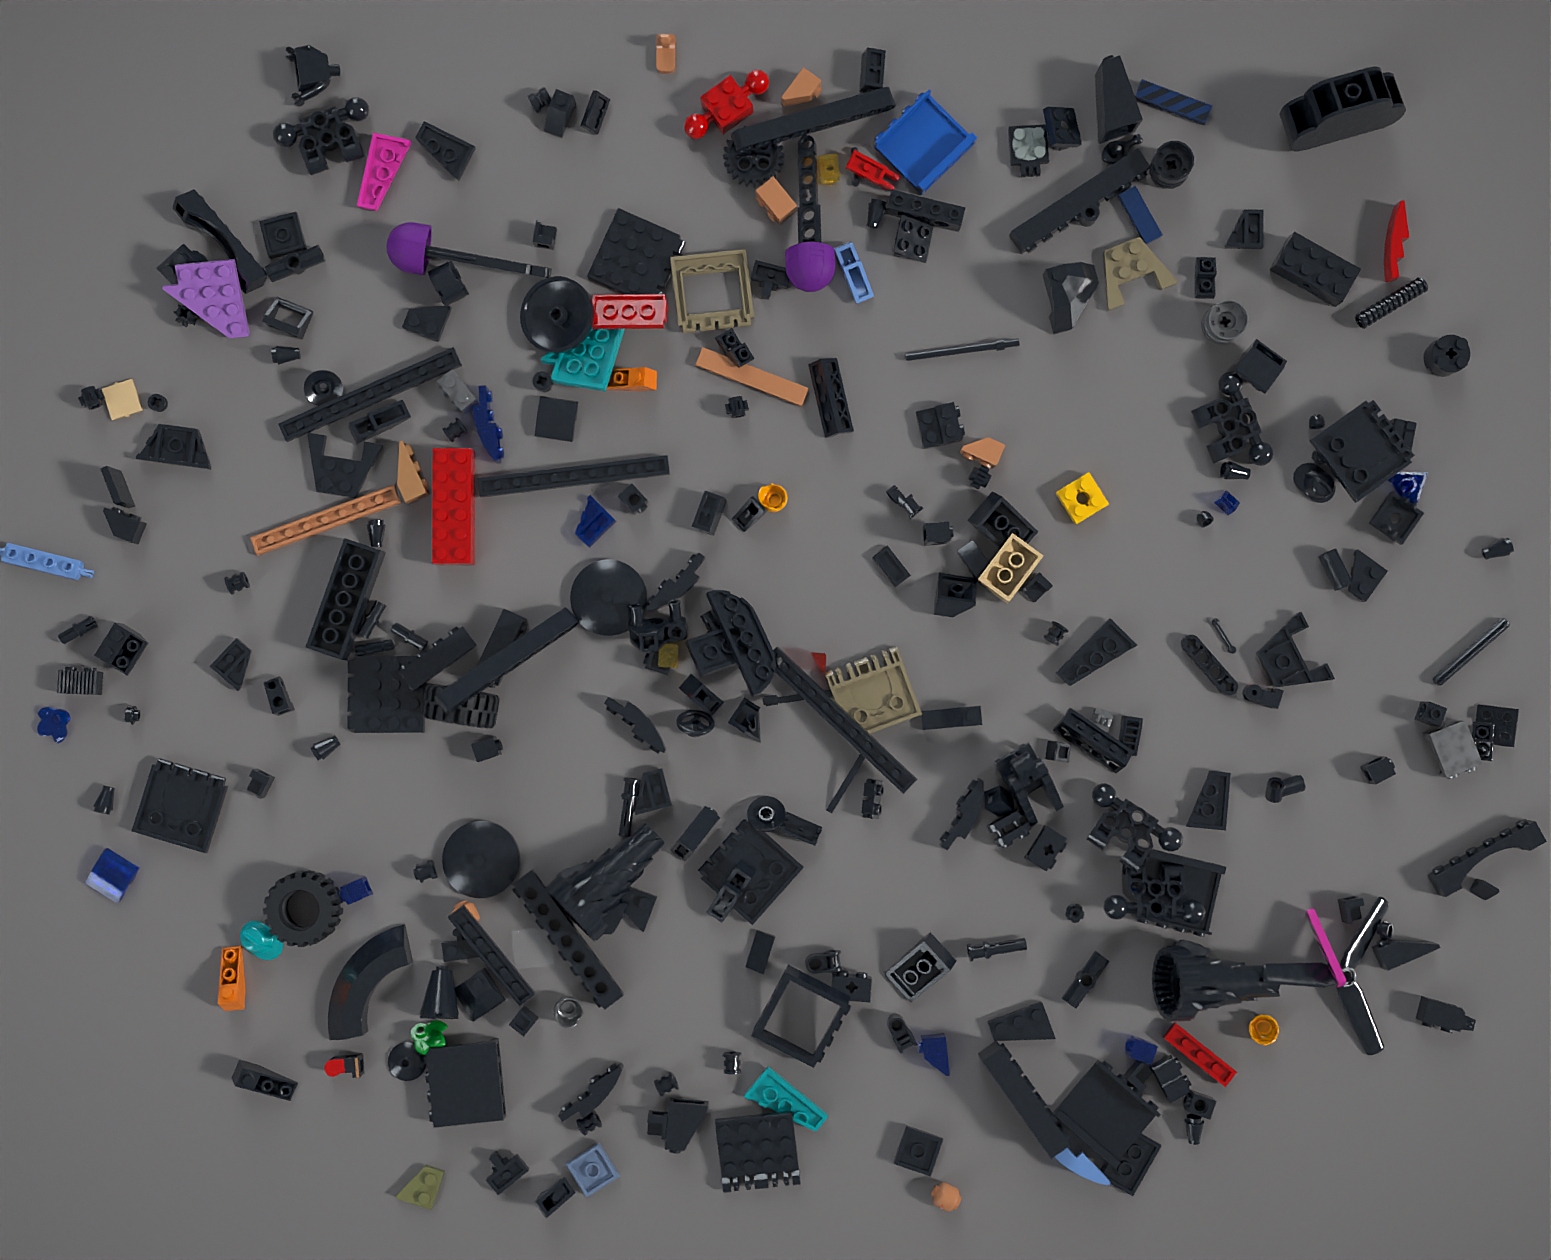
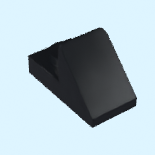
(554, 1197)

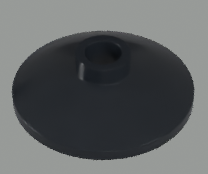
(319, 395)
(766, 806)
(402, 1052)

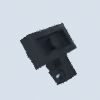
(770, 277)
(505, 1171)

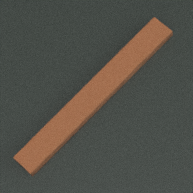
(325, 520)

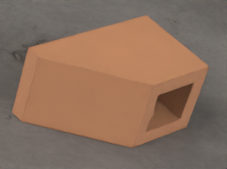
(985, 451)

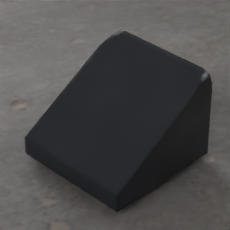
(1058, 751)
(1483, 889)

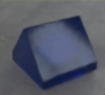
(1227, 502)

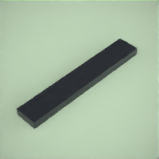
(491, 955)

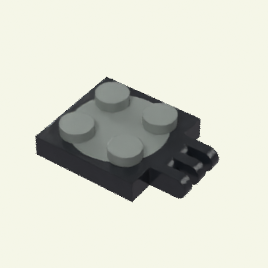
(1028, 148)

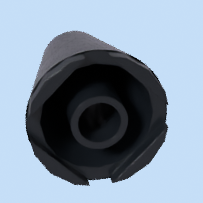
(440, 996)

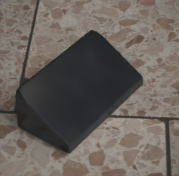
(760, 951)

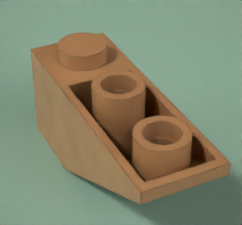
(409, 477)

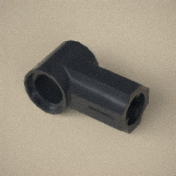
(1278, 787)

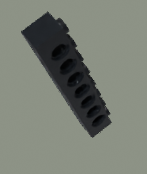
(601, 999)

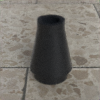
(875, 212)
(284, 354)
(1231, 470)
(376, 532)
(1500, 548)
(325, 747)
(104, 802)
(1194, 1128)

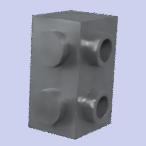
(457, 391)

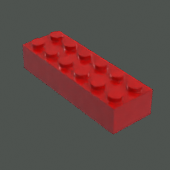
(453, 506)

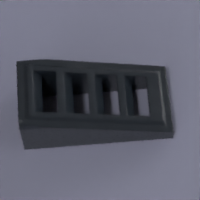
(1123, 727)

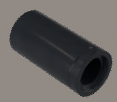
(1335, 569)

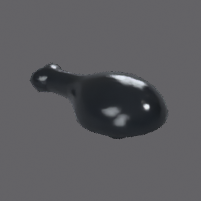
(1118, 149)

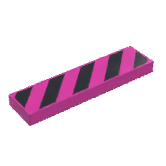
(1325, 947)

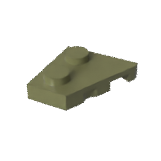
(423, 1187)

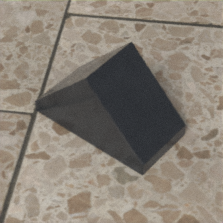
(749, 514)

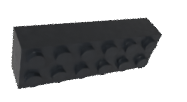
(345, 599)
(1028, 1104)

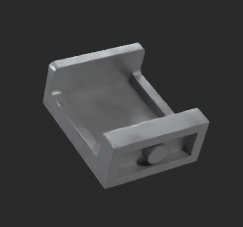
(1454, 749)

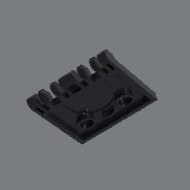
(757, 1147)

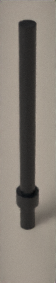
(999, 344)

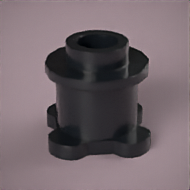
(425, 871)

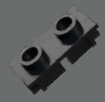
(872, 807)

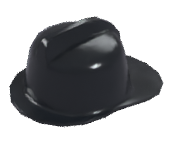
(1314, 482)

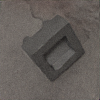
(1102, 719)

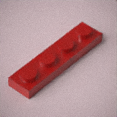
(1199, 1054)

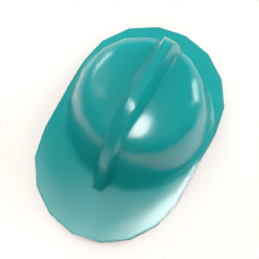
(259, 941)

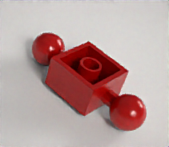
(726, 104)

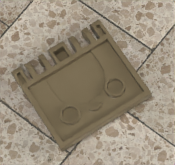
(876, 696)

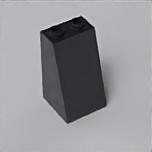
(1115, 101)

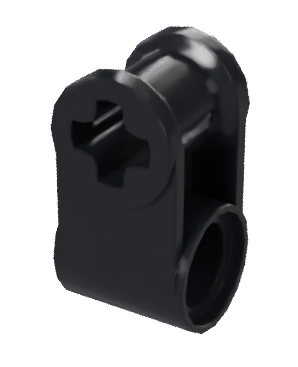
(825, 962)
(902, 1035)

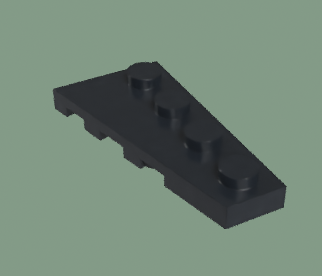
(1101, 648)

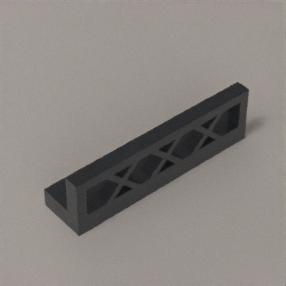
(827, 397)
(1094, 739)

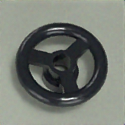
(694, 727)

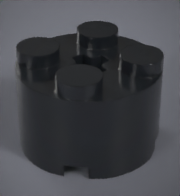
(448, 283)
(1447, 355)

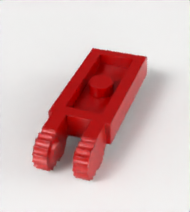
(871, 170)

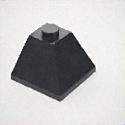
(954, 595)
(479, 994)

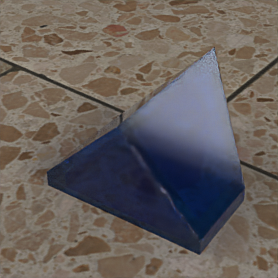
(1409, 484)

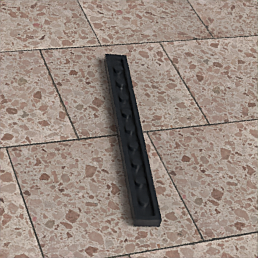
(370, 394)
(573, 476)
(843, 722)

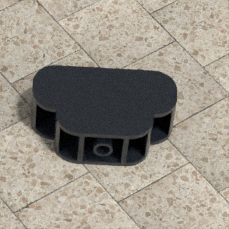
(1342, 108)

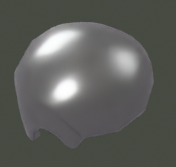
(568, 1012)

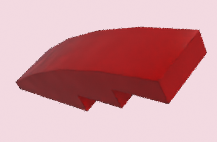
(1396, 234)

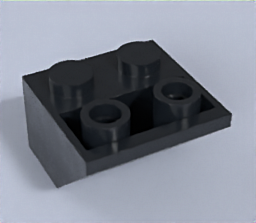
(1260, 366)
(121, 648)

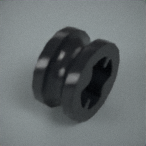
(151, 400)

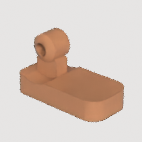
(666, 53)

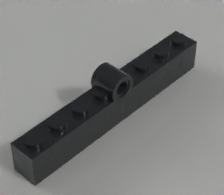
(1080, 201)

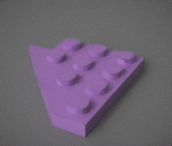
(213, 294)

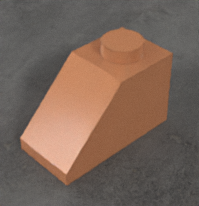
(802, 89)

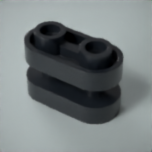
(1005, 838)

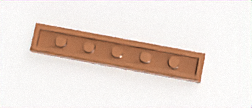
(752, 377)

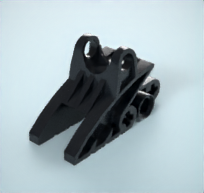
(1025, 774)

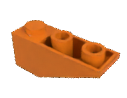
(633, 379)
(232, 979)

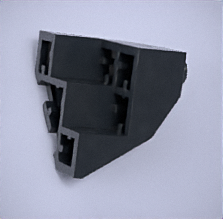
(1069, 291)

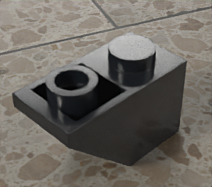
(125, 527)

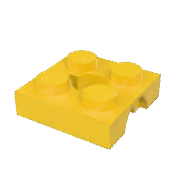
(1087, 486)

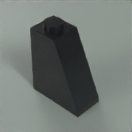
(695, 833)
(682, 1122)

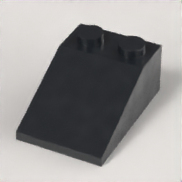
(999, 519)
(921, 967)

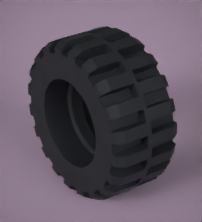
(477, 712)
(278, 913)

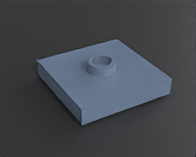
(592, 1169)

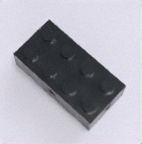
(1315, 269)

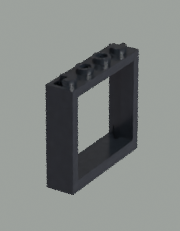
(817, 987)

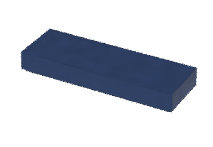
(1140, 215)

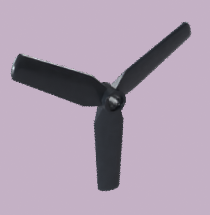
(1350, 995)

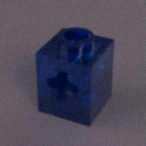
(356, 891)
(1141, 1049)

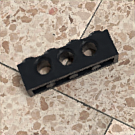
(926, 210)

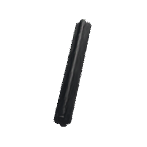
(1469, 653)

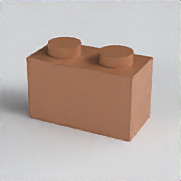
(775, 200)

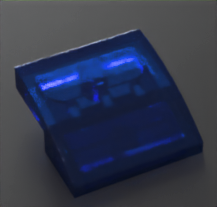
(112, 875)

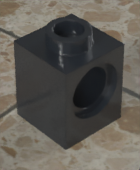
(631, 491)
(1430, 713)
(487, 748)
(1378, 770)
(1205, 1110)

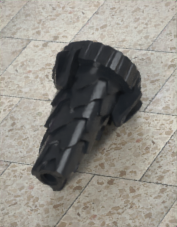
(593, 889)
(1191, 982)

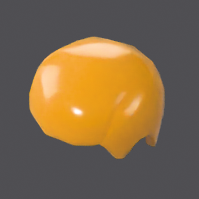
(772, 497)
(1263, 1029)

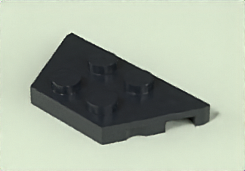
(176, 446)

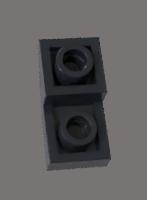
(1205, 277)
(732, 347)
(973, 559)
(1484, 739)

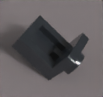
(651, 660)

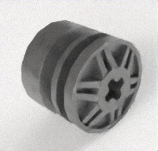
(1230, 312)

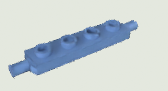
(44, 562)

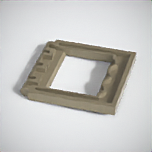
(706, 264)

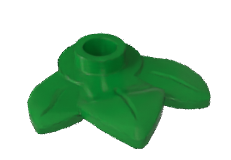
(430, 1037)

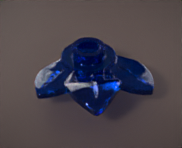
(52, 725)

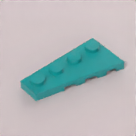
(779, 1095)

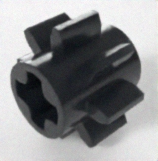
(181, 314)
(91, 397)
(736, 407)
(979, 477)

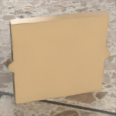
(122, 399)

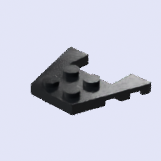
(340, 475)
(1283, 660)

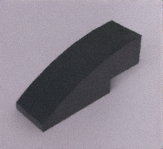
(379, 421)

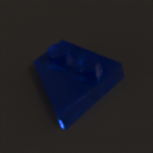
(594, 522)

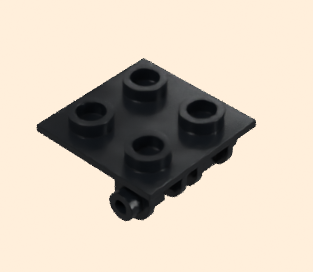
(913, 239)
(1504, 722)

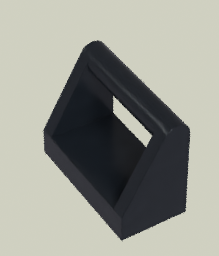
(299, 331)

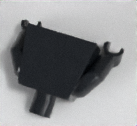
(312, 72)

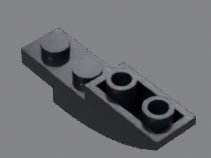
(673, 591)
(644, 728)
(969, 807)
(598, 1091)

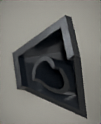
(747, 719)

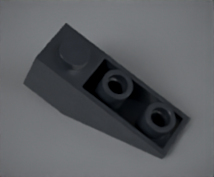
(262, 1080)

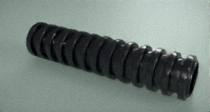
(1391, 302)

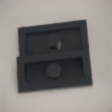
(556, 418)

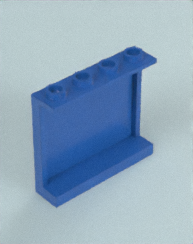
(923, 142)

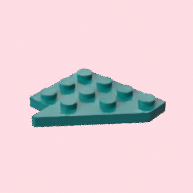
(589, 363)

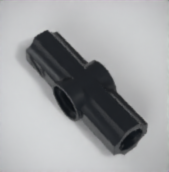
(283, 267)
(1077, 990)

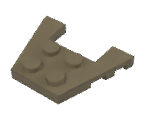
(1128, 263)

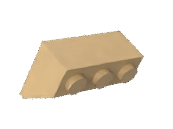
(1010, 568)

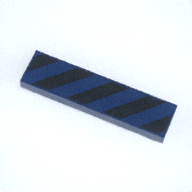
(1173, 102)

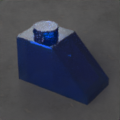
(935, 1051)

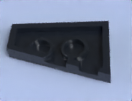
(446, 149)
(1212, 803)

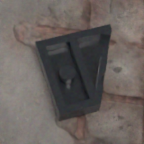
(1247, 231)
(427, 321)
(1365, 576)
(653, 792)

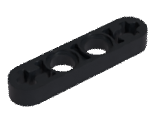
(1211, 662)

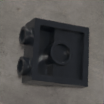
(940, 425)

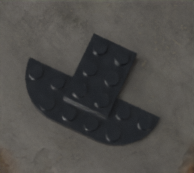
(738, 643)

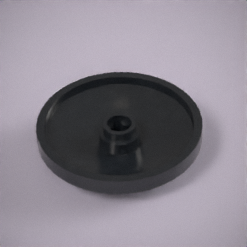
(557, 314)
(604, 596)
(481, 859)

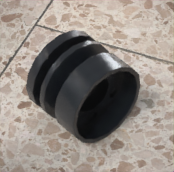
(1175, 154)

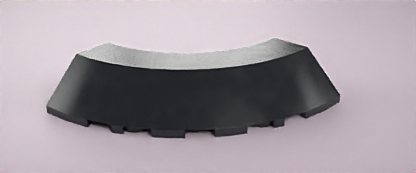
(361, 977)

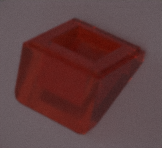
(820, 660)

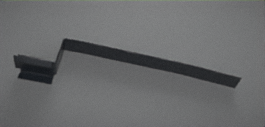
(775, 700)
(846, 783)

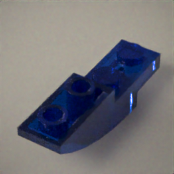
(488, 432)

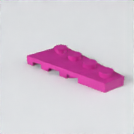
(381, 167)

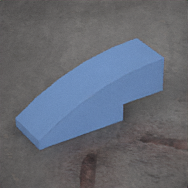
(853, 272)
(1082, 1166)

